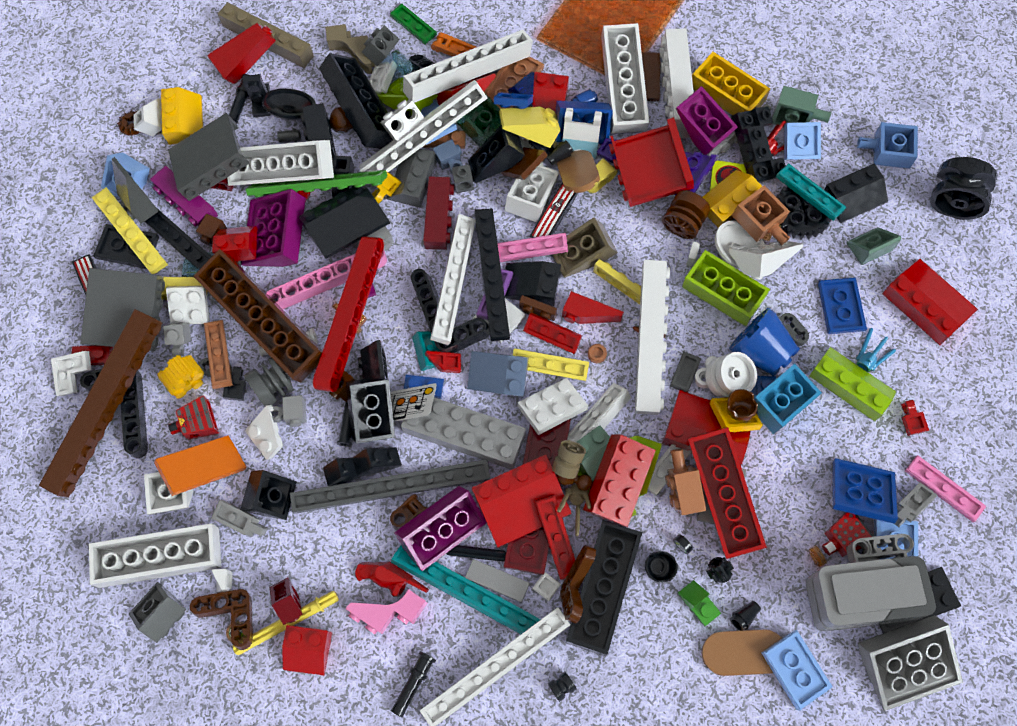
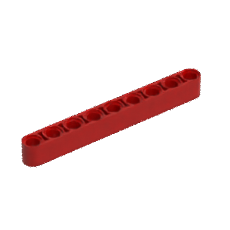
(348, 314)

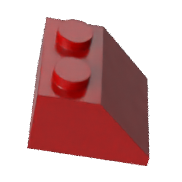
(237, 242)
(306, 650)

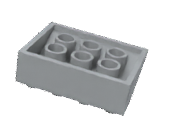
(911, 662)

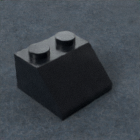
(373, 361)
(268, 494)

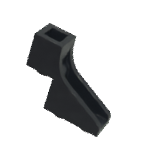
(364, 463)

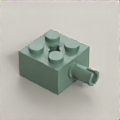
(798, 107)

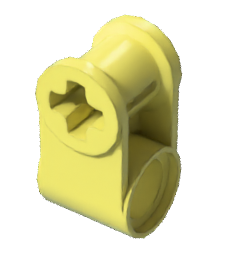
(606, 173)

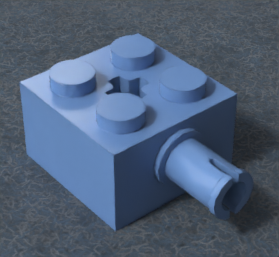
(893, 145)

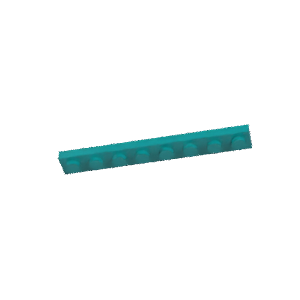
(468, 593)

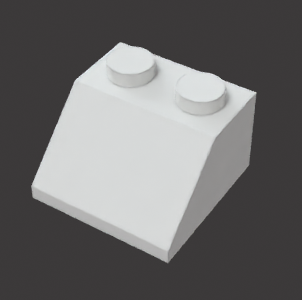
(159, 498)

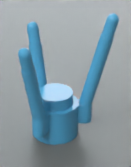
(868, 360)

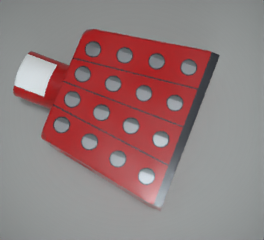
(844, 532)

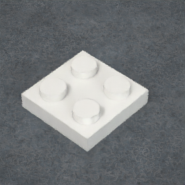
(187, 304)

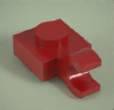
(913, 422)

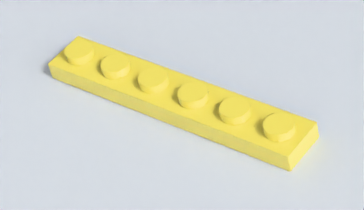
(129, 231)

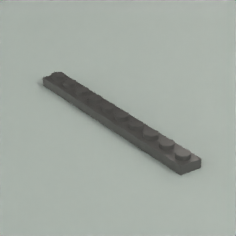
(389, 486)

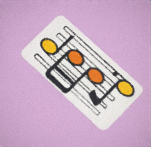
(412, 402)

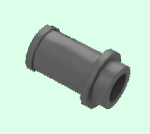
(293, 135)

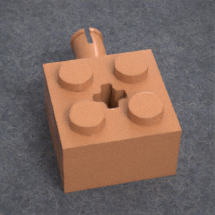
(762, 215)
(685, 486)

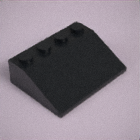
(343, 220)

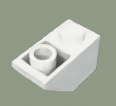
(149, 118)

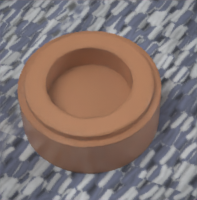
(597, 353)

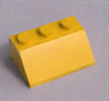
(180, 114)
(728, 194)

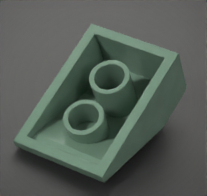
(595, 445)

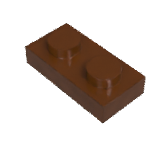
(538, 308)

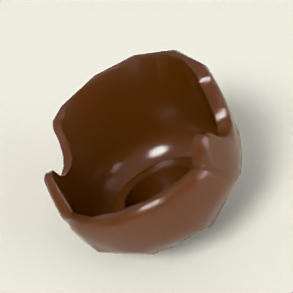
(339, 121)
(741, 405)

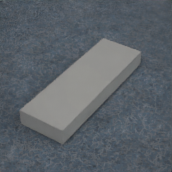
(497, 580)

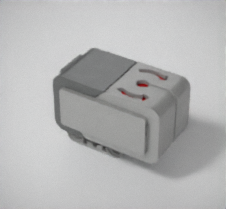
(871, 589)

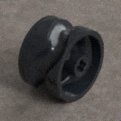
(964, 188)

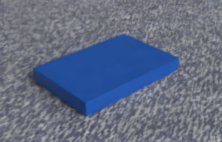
(842, 306)

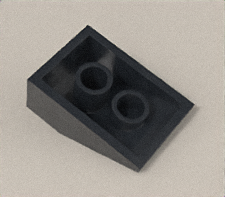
(496, 155)
(534, 280)

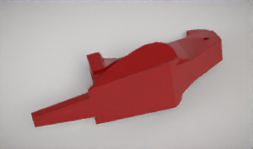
(387, 576)

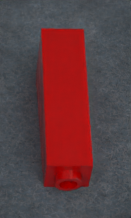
(242, 52)

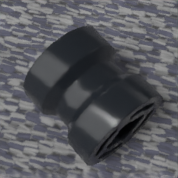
(562, 686)

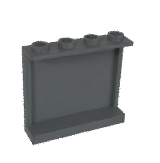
(206, 157)
(111, 301)

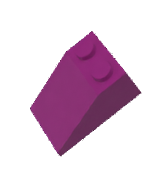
(705, 121)

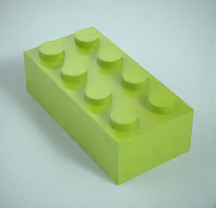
(725, 288)

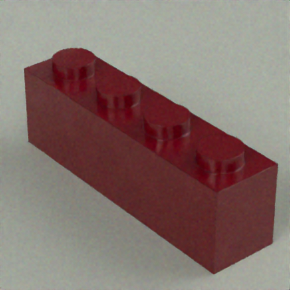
(437, 213)

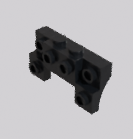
(754, 144)

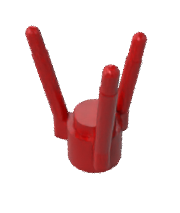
(772, 142)

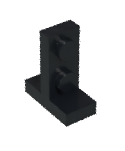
(256, 90)

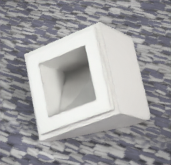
(224, 580)

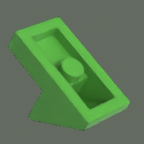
(699, 602)

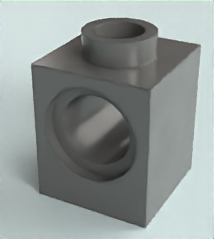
(462, 178)

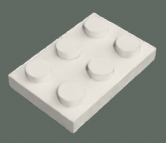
(552, 406)

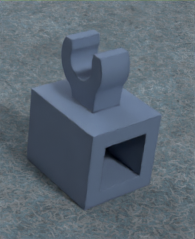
(448, 155)

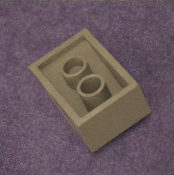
(585, 248)

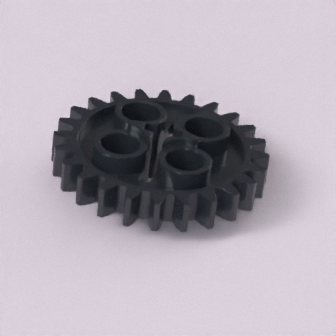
(811, 226)

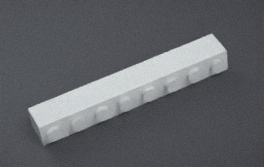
(467, 66)
(433, 125)
(650, 338)

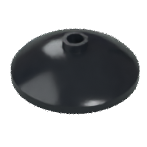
(286, 103)

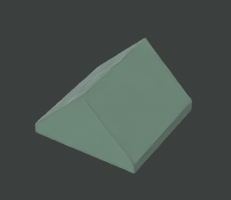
(873, 244)

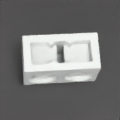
(404, 125)

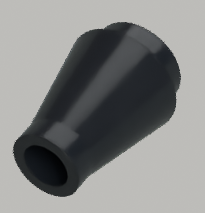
(560, 152)
(744, 616)

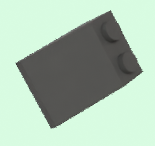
(132, 196)

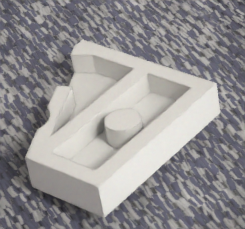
(265, 433)

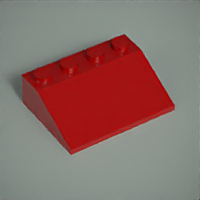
(929, 301)
(693, 417)
(511, 497)

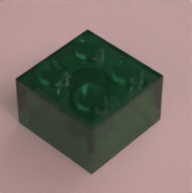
(481, 121)

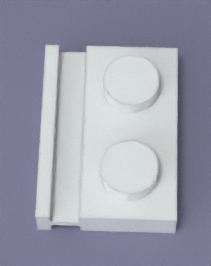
(382, 76)

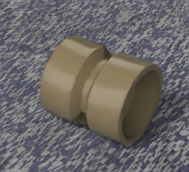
(568, 459)

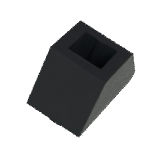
(342, 165)

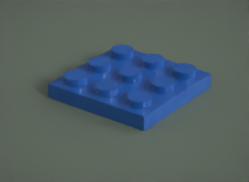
(864, 491)

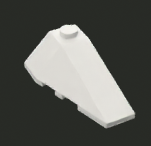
(763, 259)

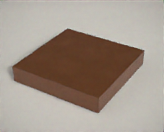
(527, 165)

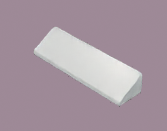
(601, 412)

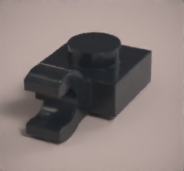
(236, 391)

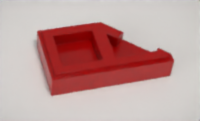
(445, 361)

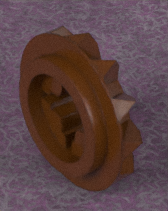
(124, 126)

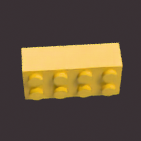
(729, 85)

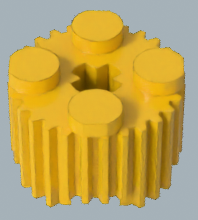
(181, 375)

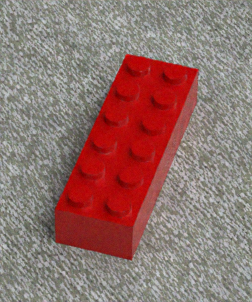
(727, 493)

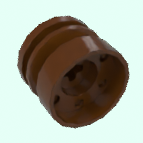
(686, 214)

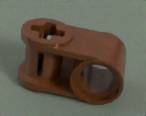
(407, 511)

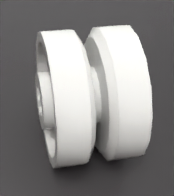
(730, 373)

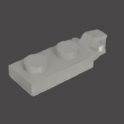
(914, 504)
(238, 519)

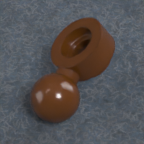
(583, 482)

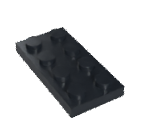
(943, 594)

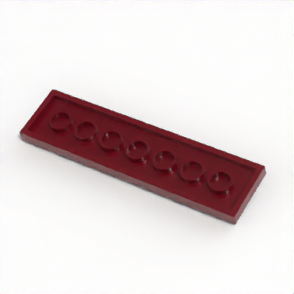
(531, 551)

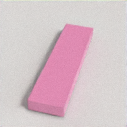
(533, 247)
(945, 488)

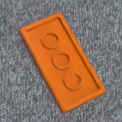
(199, 465)

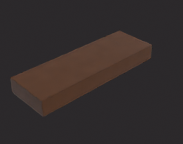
(651, 70)

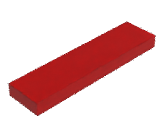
(556, 535)

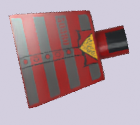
(195, 420)

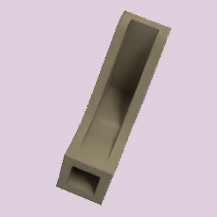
(341, 39)

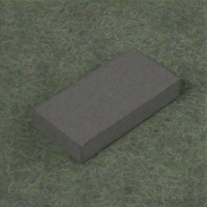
(685, 372)

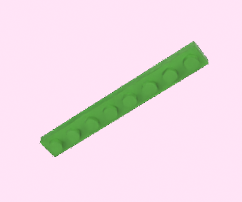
(340, 181)

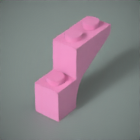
(379, 616)

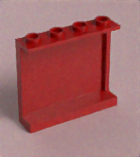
(652, 164)

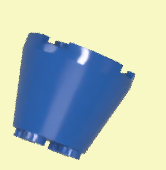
(766, 343)

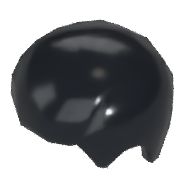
(661, 561)

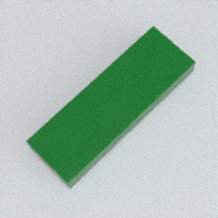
(413, 24)

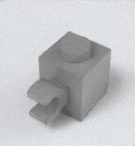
(177, 335)
(292, 412)

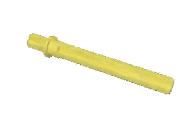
(277, 627)

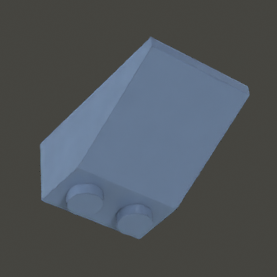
(498, 373)

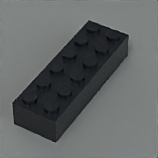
(357, 99)
(605, 588)

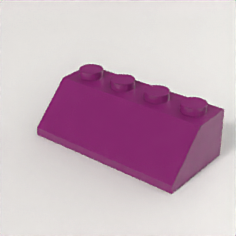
(440, 527)

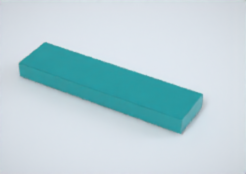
(811, 192)

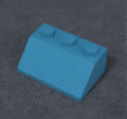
(785, 398)

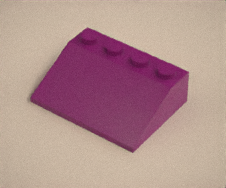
(277, 228)

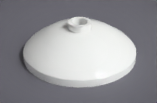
(732, 235)

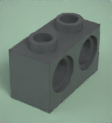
(380, 45)

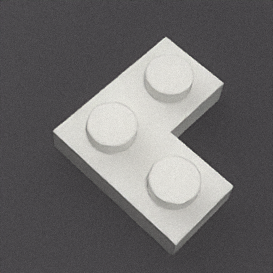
(64, 371)

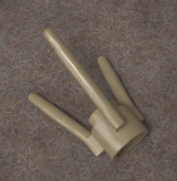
(576, 497)

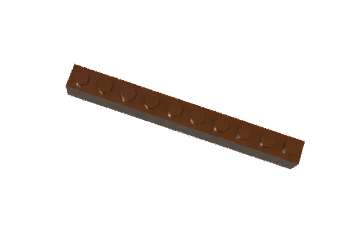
(100, 404)

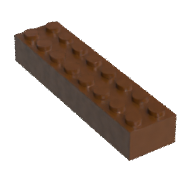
(259, 315)

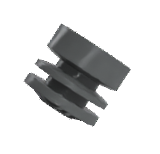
(269, 382)

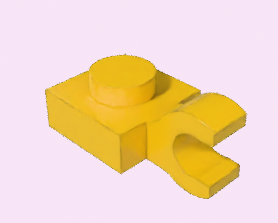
(387, 187)

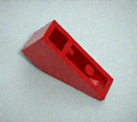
(586, 310)

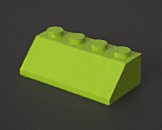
(853, 384)

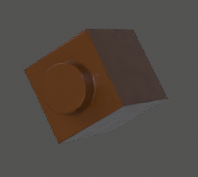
(208, 228)

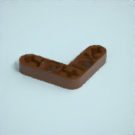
(569, 590)
(235, 609)

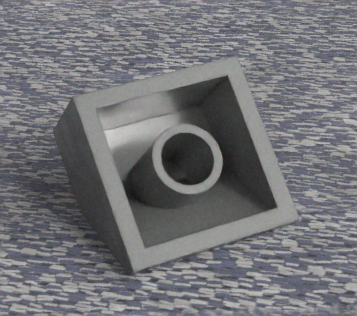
(157, 612)

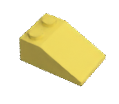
(531, 123)

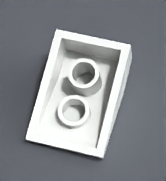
(530, 196)

